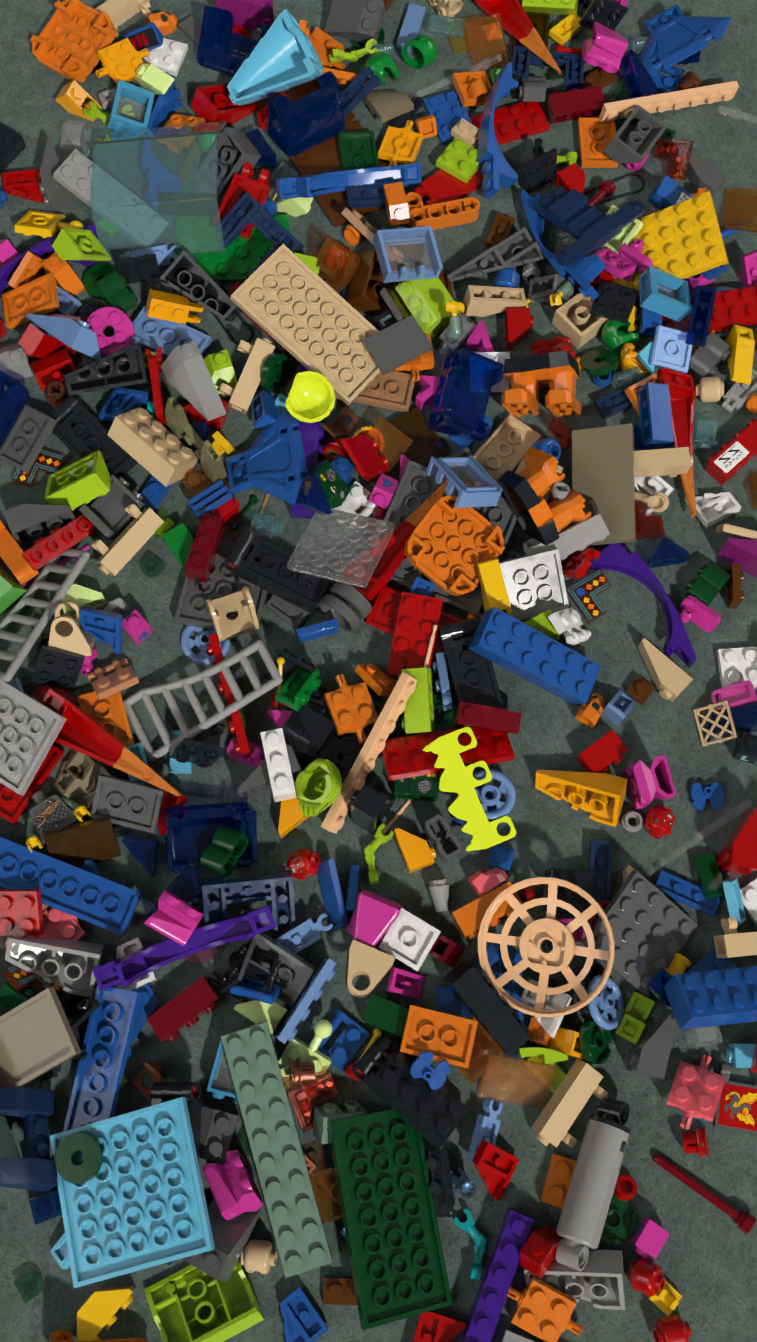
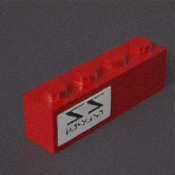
(734, 454)

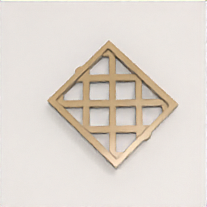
(711, 709)

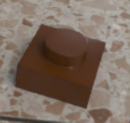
(640, 690)

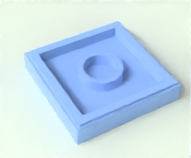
(670, 349)

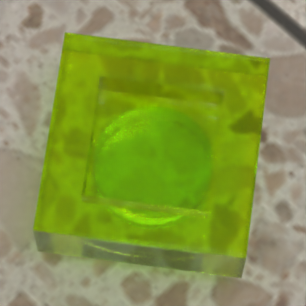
(165, 527)

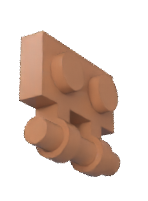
(114, 682)

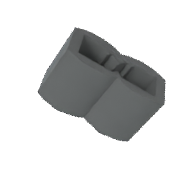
(532, 89)
(707, 358)
(445, 843)

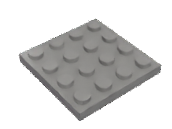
(25, 736)

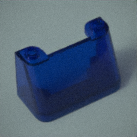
(309, 120)
(464, 395)
(191, 829)

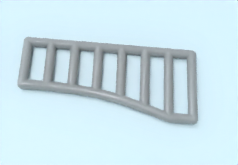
(27, 599)
(186, 682)

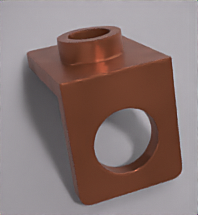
(338, 428)
(150, 1068)

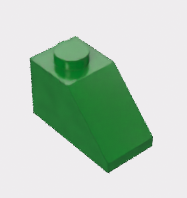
(179, 542)

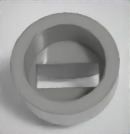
(560, 490)

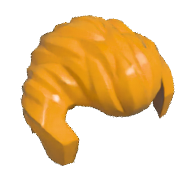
(629, 358)

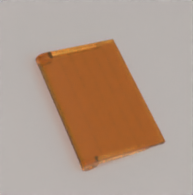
(486, 40)
(741, 209)
(390, 442)
(516, 1081)

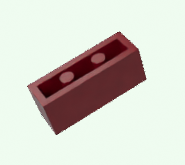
(575, 104)
(205, 548)
(184, 1010)

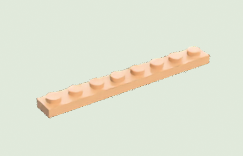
(670, 100)
(372, 747)

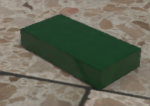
(709, 875)

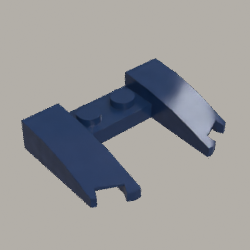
(571, 63)
(250, 211)
(275, 887)
(35, 1169)

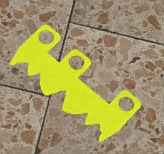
(460, 780)

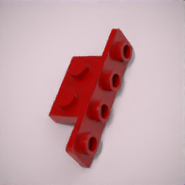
(58, 542)

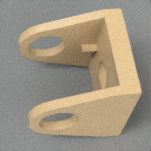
(238, 602)
(67, 634)
(367, 962)

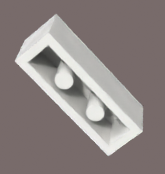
(278, 765)

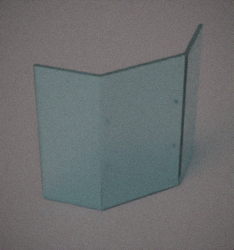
(157, 189)

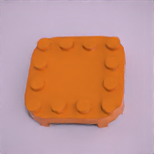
(73, 39)
(451, 544)

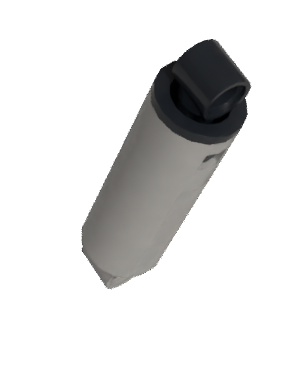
(593, 1183)

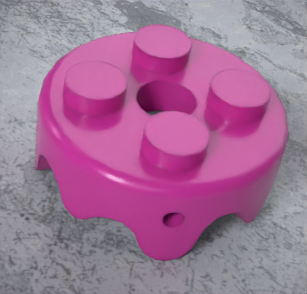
(123, 329)

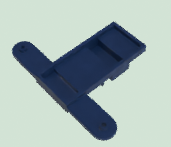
(584, 222)

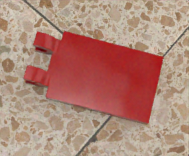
(239, 185)
(445, 187)
(156, 382)

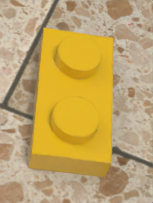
(566, 29)

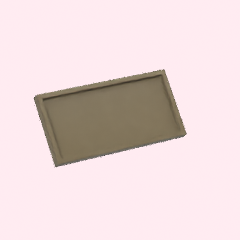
(606, 473)
(34, 1039)

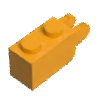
(172, 307)

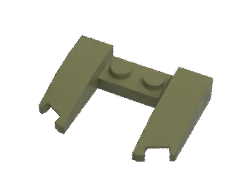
(178, 423)

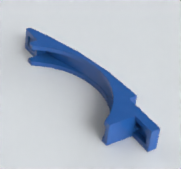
(165, 106)
(495, 168)
(330, 182)
(579, 273)

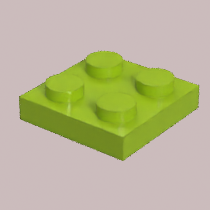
(459, 160)

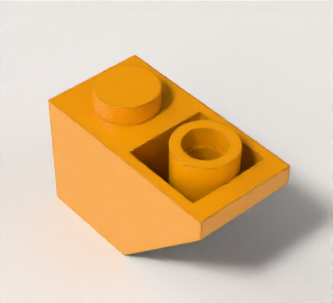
(75, 99)

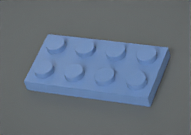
(158, 333)
(310, 993)

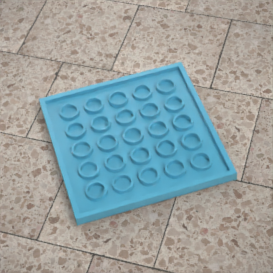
(143, 1201)

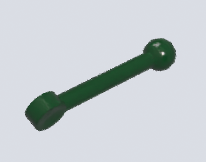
(253, 500)

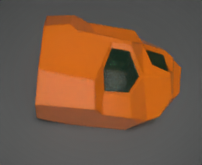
(165, 22)
(591, 711)

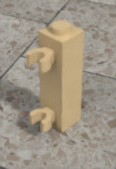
(122, 10)
(250, 378)
(662, 462)
(129, 541)
(734, 943)
(567, 1104)

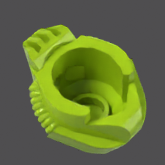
(318, 786)

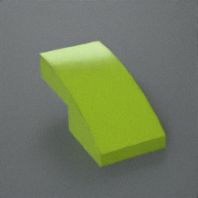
(635, 1016)
(547, 1055)

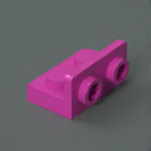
(617, 264)

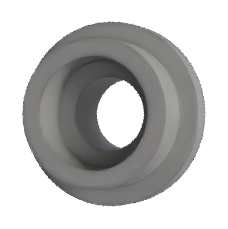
(638, 819)

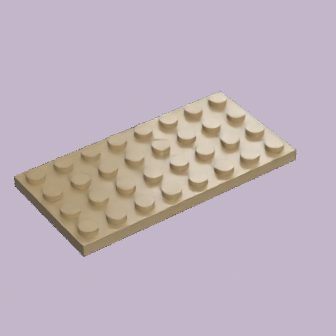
(310, 322)

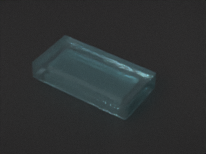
(446, 26)

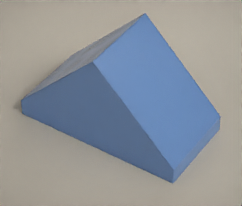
(619, 707)

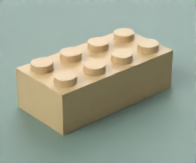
(152, 446)

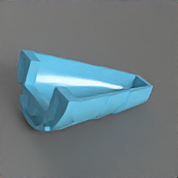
(276, 64)

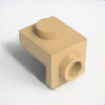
(466, 132)

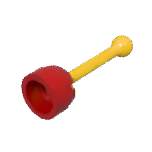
(280, 660)
(348, 1071)

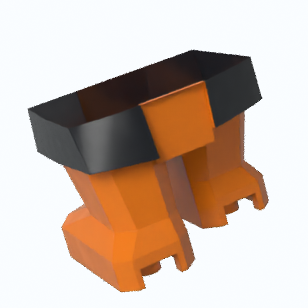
(530, 373)
(526, 493)

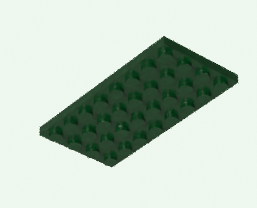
(388, 1218)

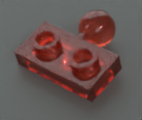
(647, 526)

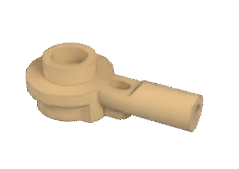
(657, 502)

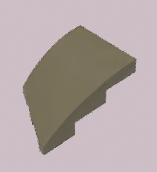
(388, 104)
(80, 778)

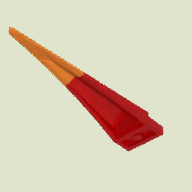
(518, 25)
(682, 408)
(394, 550)
(90, 738)

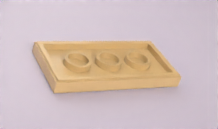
(506, 447)

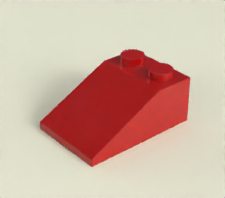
(215, 105)
(365, 456)
(740, 850)

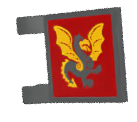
(737, 1104)

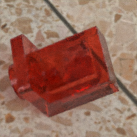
(562, 432)

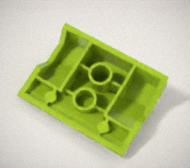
(203, 1309)

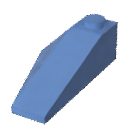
(70, 332)

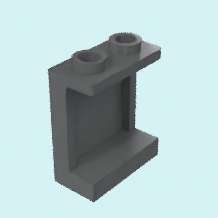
(108, 510)

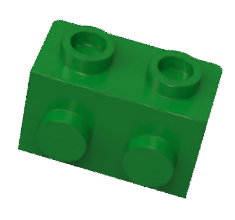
(298, 688)

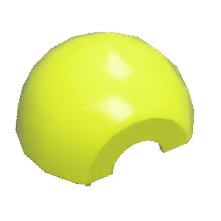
(310, 397)

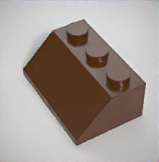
(366, 285)

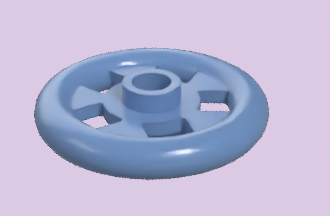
(188, 643)
(505, 787)
(605, 1004)

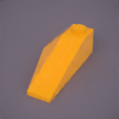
(595, 793)

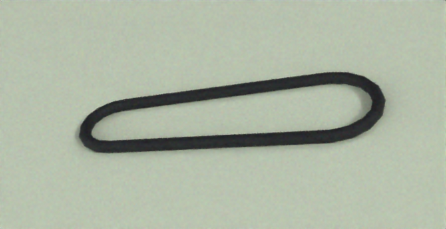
(620, 196)
(239, 316)

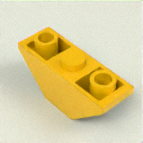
(100, 1311)

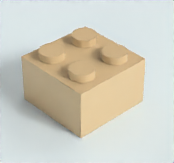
(576, 322)

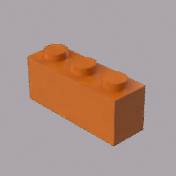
(470, 916)

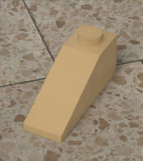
(489, 300)
(665, 674)

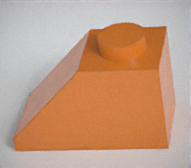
(396, 204)
(64, 274)

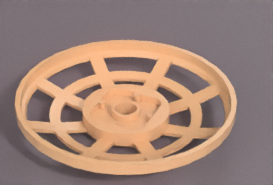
(532, 953)

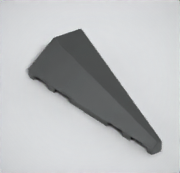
(511, 252)

